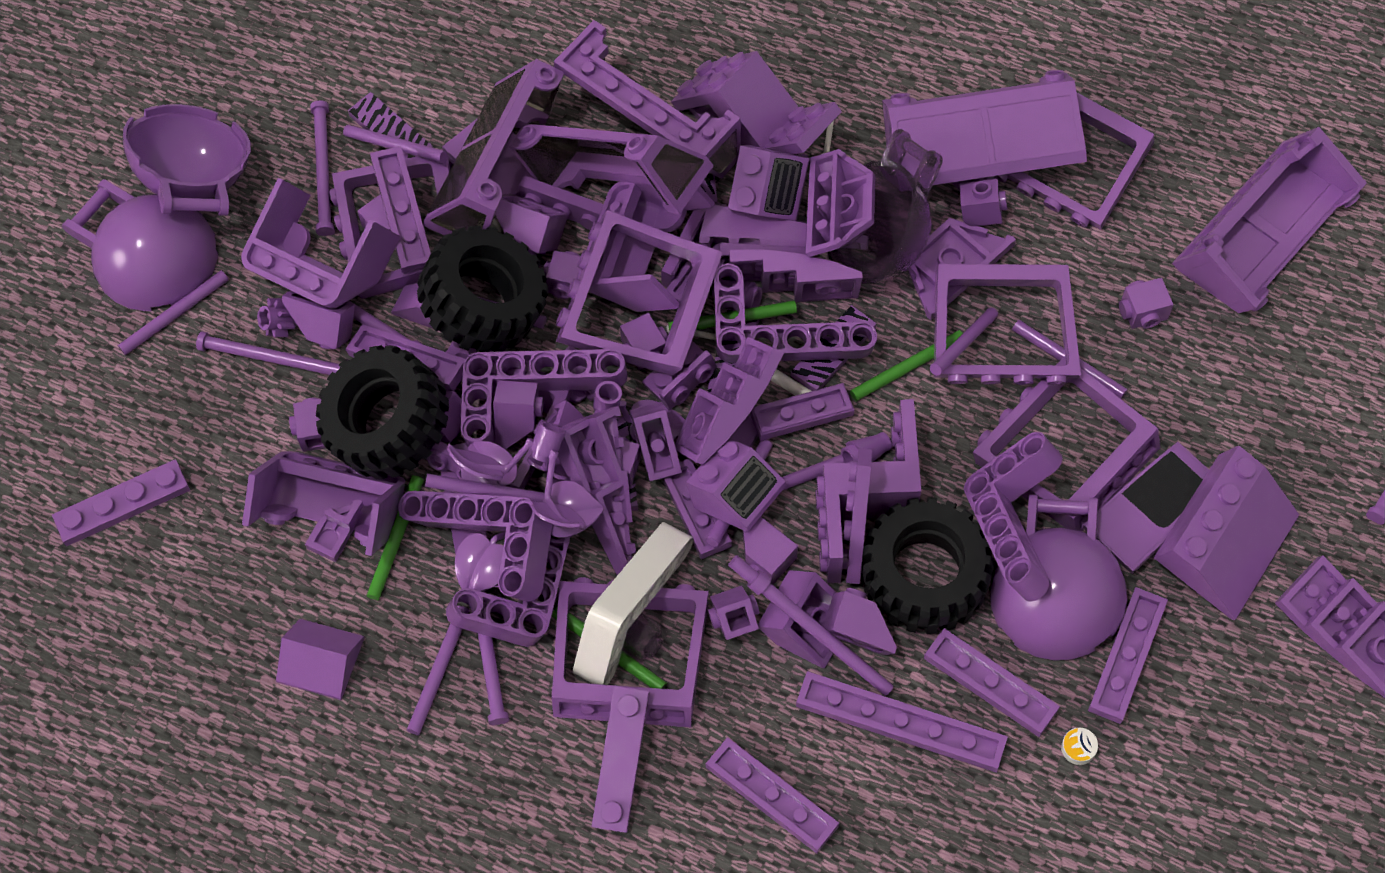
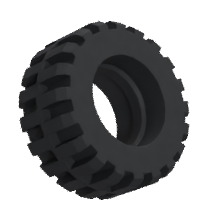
(464, 315)
(356, 391)
(934, 525)

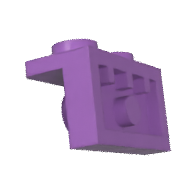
(676, 388)

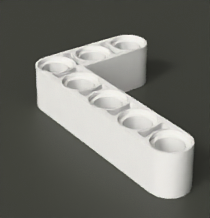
(625, 601)

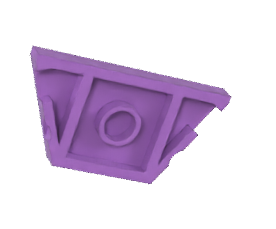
(954, 244)

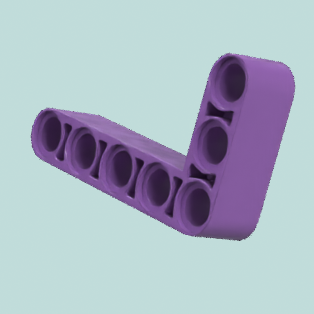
(779, 334)
(530, 364)
(990, 497)
(485, 514)
(513, 612)

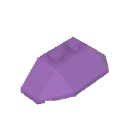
(838, 202)

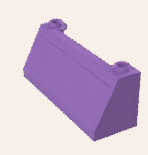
(993, 128)
(1270, 220)

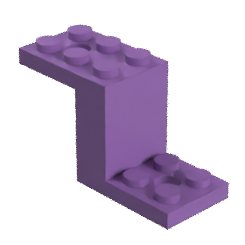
(755, 95)
(889, 484)

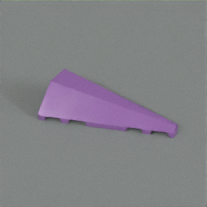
(745, 228)
(593, 460)

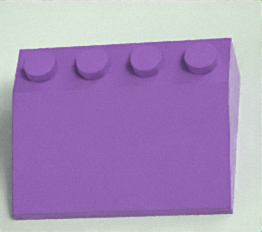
(1229, 531)

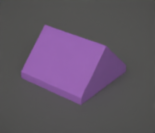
(318, 658)

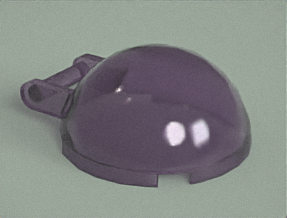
(900, 214)

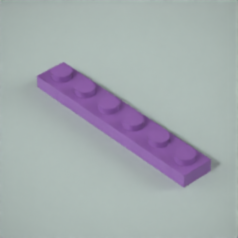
(901, 721)

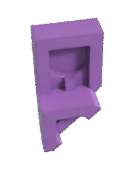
(334, 530)

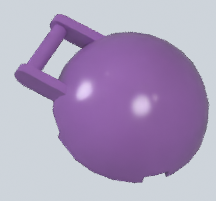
(186, 156)
(143, 254)
(1083, 594)

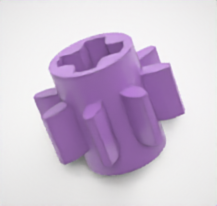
(275, 318)

